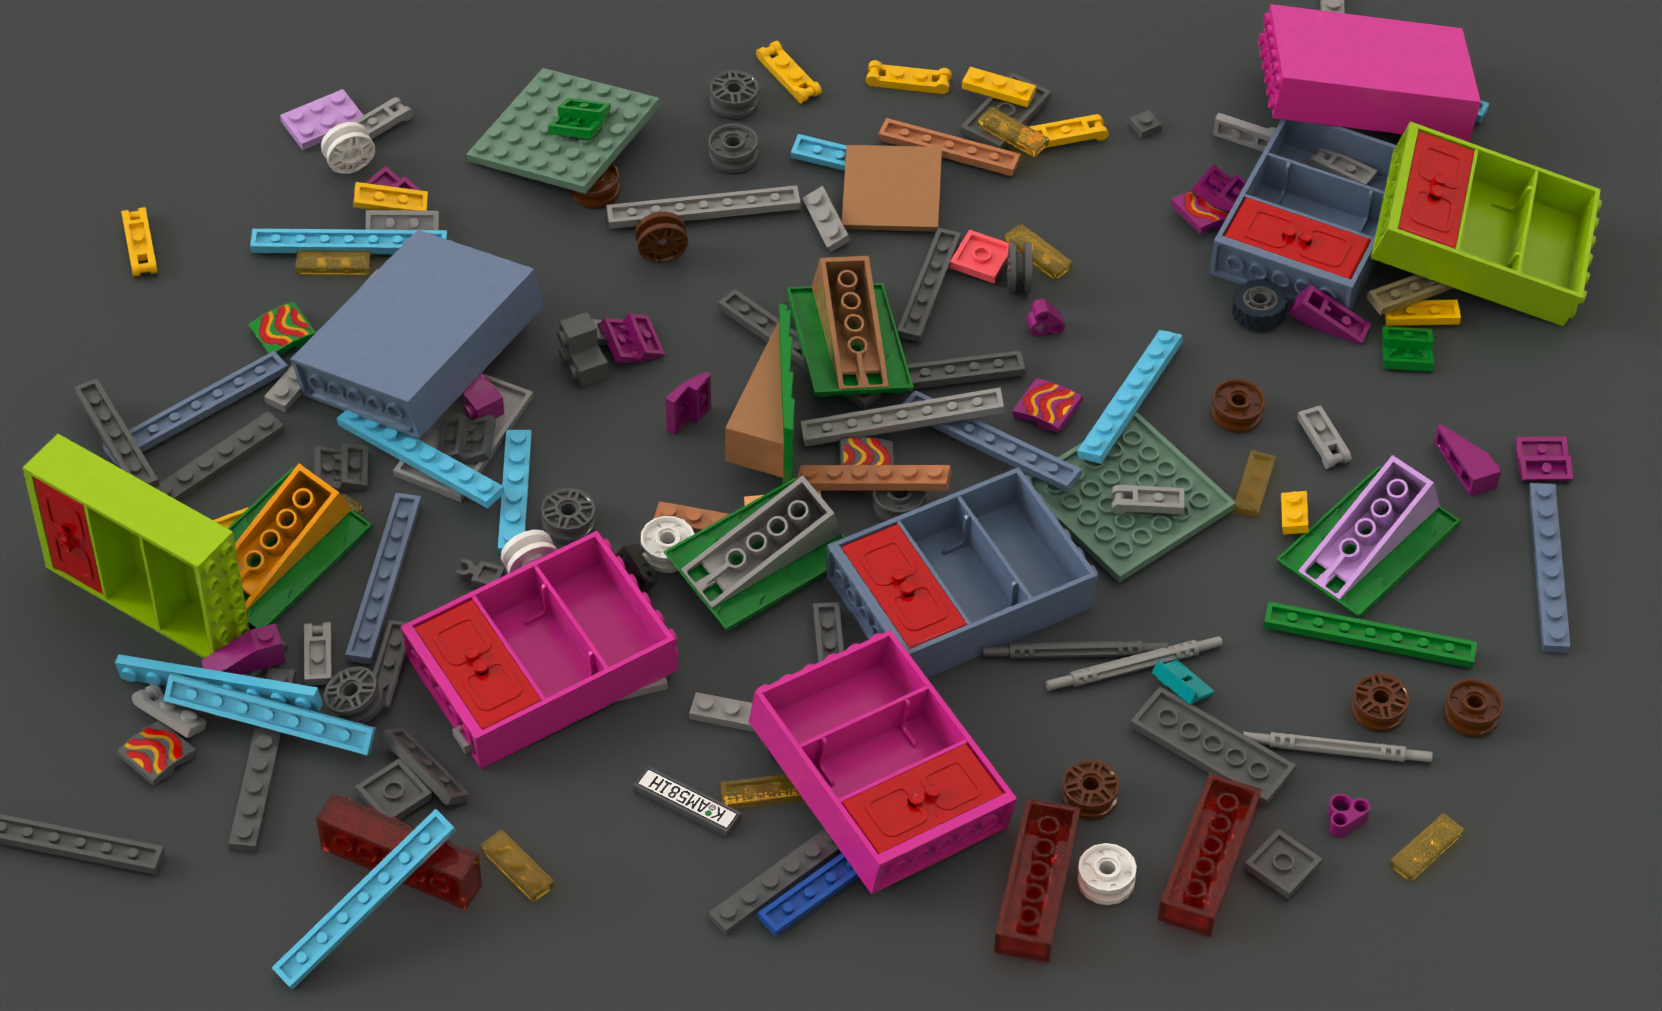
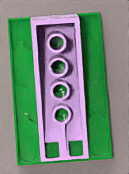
(1371, 537)

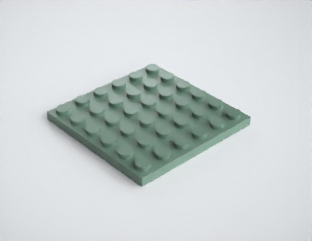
(521, 140)
(1134, 539)

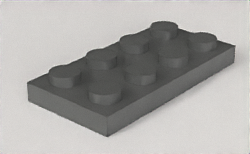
(1019, 113)

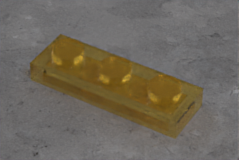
(517, 865)

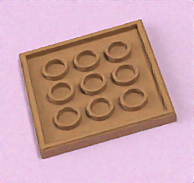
(892, 188)

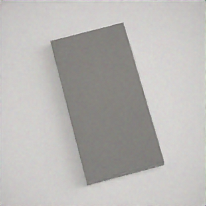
(515, 402)

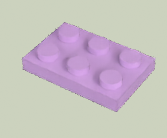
(313, 120)

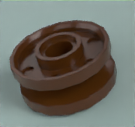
(603, 192)
(661, 237)
(1237, 405)
(1392, 707)
(1473, 708)
(1104, 788)

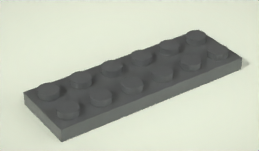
(1211, 744)

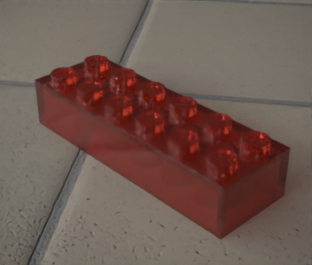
(368, 836)
(1209, 855)
(1037, 880)

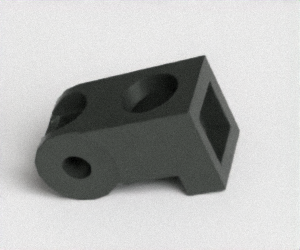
(638, 566)

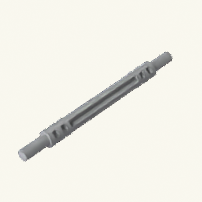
(1133, 663)
(1339, 747)

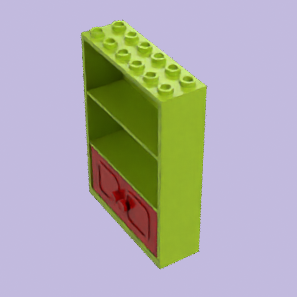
(1487, 224)
(136, 547)

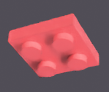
(980, 256)

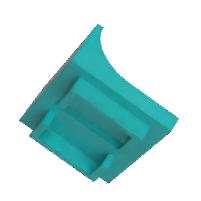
(1174, 676)

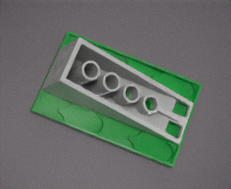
(759, 552)

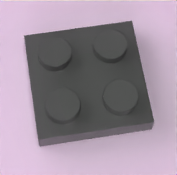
(394, 790)
(1283, 863)

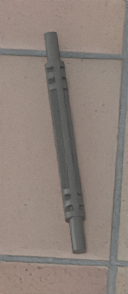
(1072, 649)

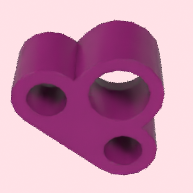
(1044, 319)
(1346, 821)

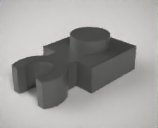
(480, 574)

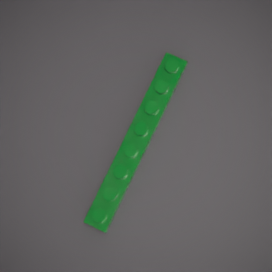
(1370, 634)

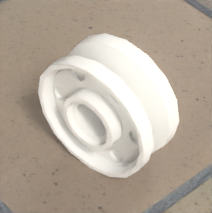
(348, 147)
(661, 535)
(526, 549)
(1106, 874)

